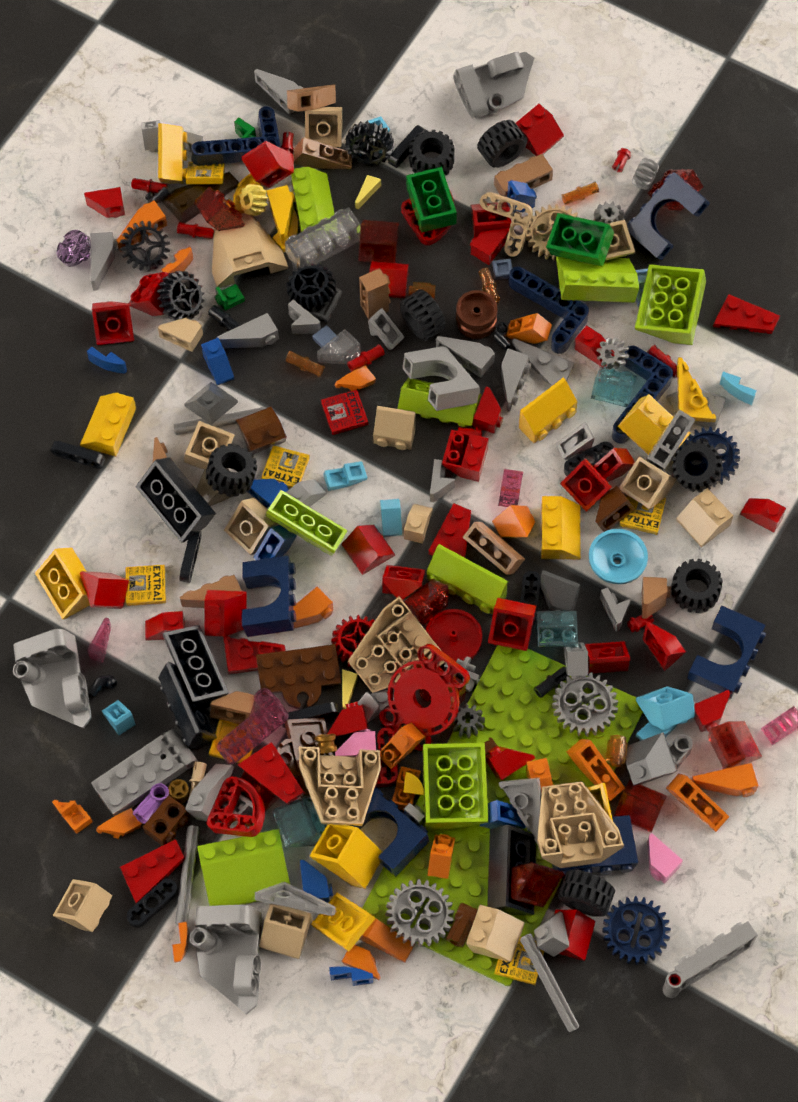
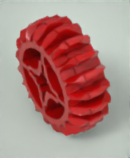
(349, 640)

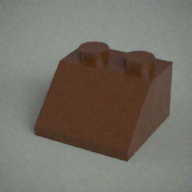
(261, 430)

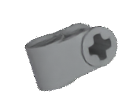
(678, 754)

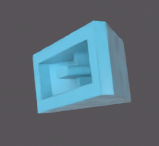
(391, 517)
(119, 717)

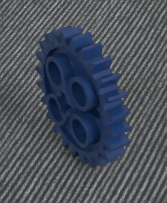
(718, 441)
(618, 925)

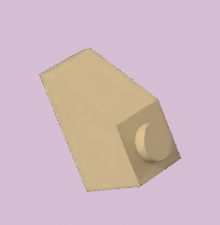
(182, 332)
(417, 523)

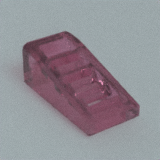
(99, 644)
(792, 711)

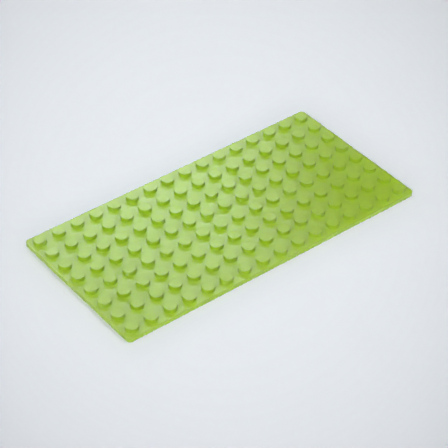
(517, 722)

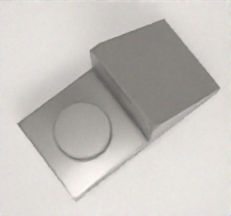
(304, 321)
(382, 325)
(574, 442)
(439, 484)
(615, 610)
(374, 703)

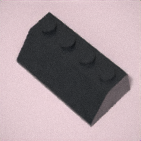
(175, 499)
(195, 665)
(189, 718)
(508, 849)

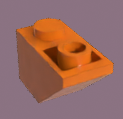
(529, 329)
(401, 745)
(441, 856)

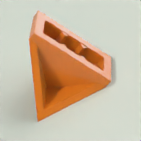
(514, 522)

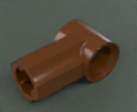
(462, 925)

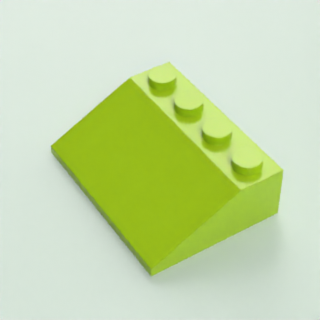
(588, 282)
(671, 303)
(454, 785)
(241, 867)

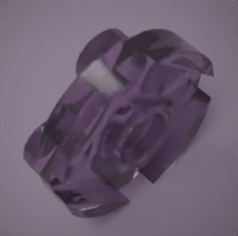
(81, 251)

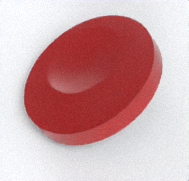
(456, 633)

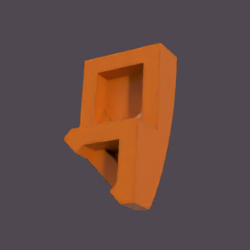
(356, 379)
(73, 815)
(120, 824)
(180, 949)
(361, 959)

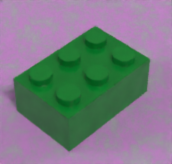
(431, 199)
(580, 239)

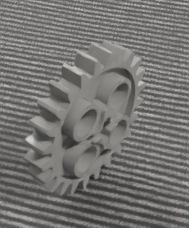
(595, 718)
(436, 922)

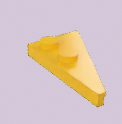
(690, 395)

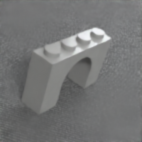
(440, 362)

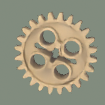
(543, 221)

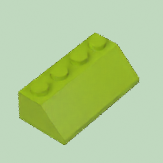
(311, 196)
(415, 399)
(306, 523)
(467, 579)

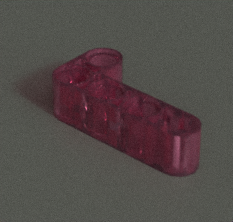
(255, 728)

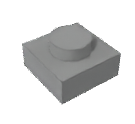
(416, 813)

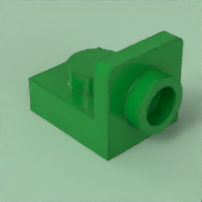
(244, 129)
(229, 297)

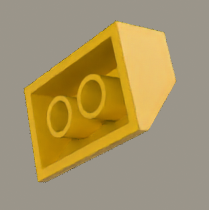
(171, 154)
(548, 411)
(109, 423)
(646, 423)
(560, 528)
(63, 582)

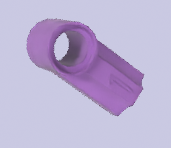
(151, 803)

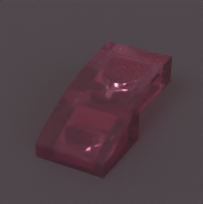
(510, 488)

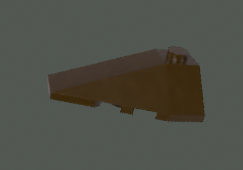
(182, 199)

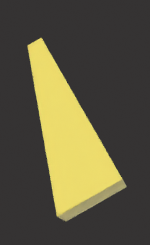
(369, 187)
(349, 682)

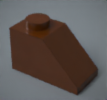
(612, 509)

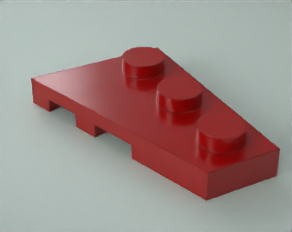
(744, 315)
(453, 530)
(242, 653)
(272, 772)
(152, 868)

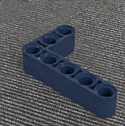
(223, 150)
(553, 304)
(653, 379)

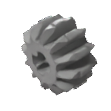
(645, 173)
(608, 213)
(618, 359)

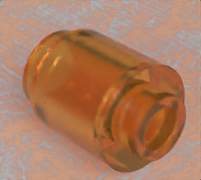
(430, 289)
(616, 750)

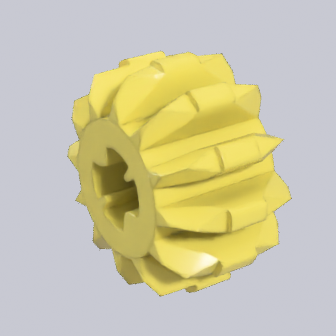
(253, 199)

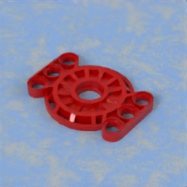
(439, 683)

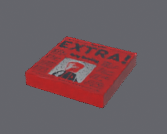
(344, 412)

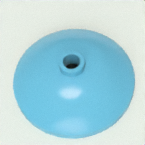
(621, 546)

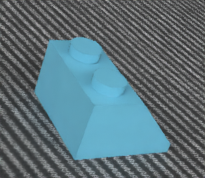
(667, 707)

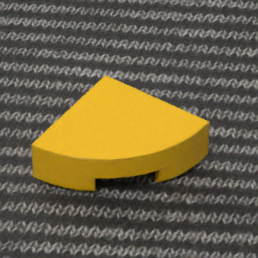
(413, 784)

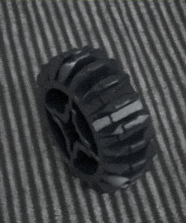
(369, 143)
(144, 238)
(171, 290)
(310, 292)

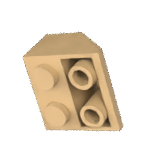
(285, 930)

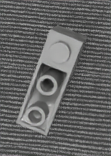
(513, 369)

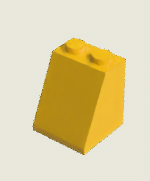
(347, 854)

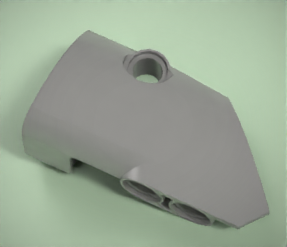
(499, 79)
(53, 675)
(229, 951)

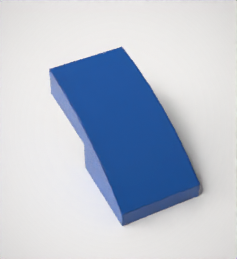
(110, 362)
(358, 976)

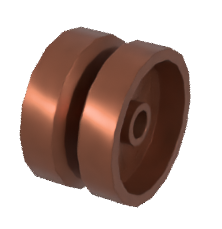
(476, 314)

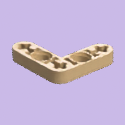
(517, 219)

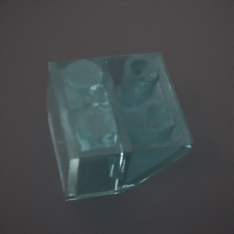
(613, 386)
(556, 629)
(299, 823)

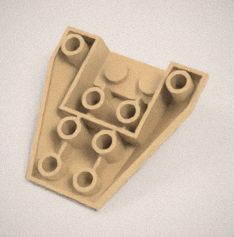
(244, 251)
(389, 645)
(340, 784)
(575, 827)

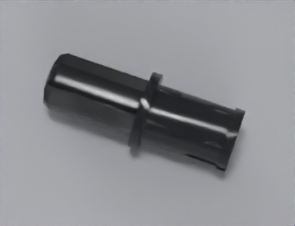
(223, 318)
(551, 682)

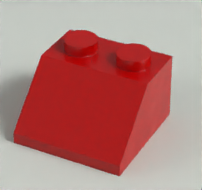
(540, 130)
(224, 612)

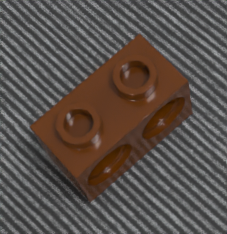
(162, 819)

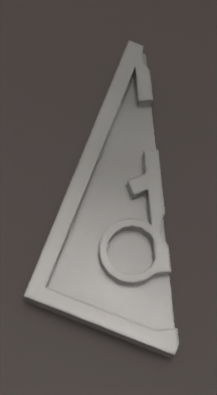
(548, 365)
(526, 798)
(290, 896)

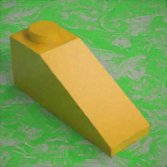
(282, 209)

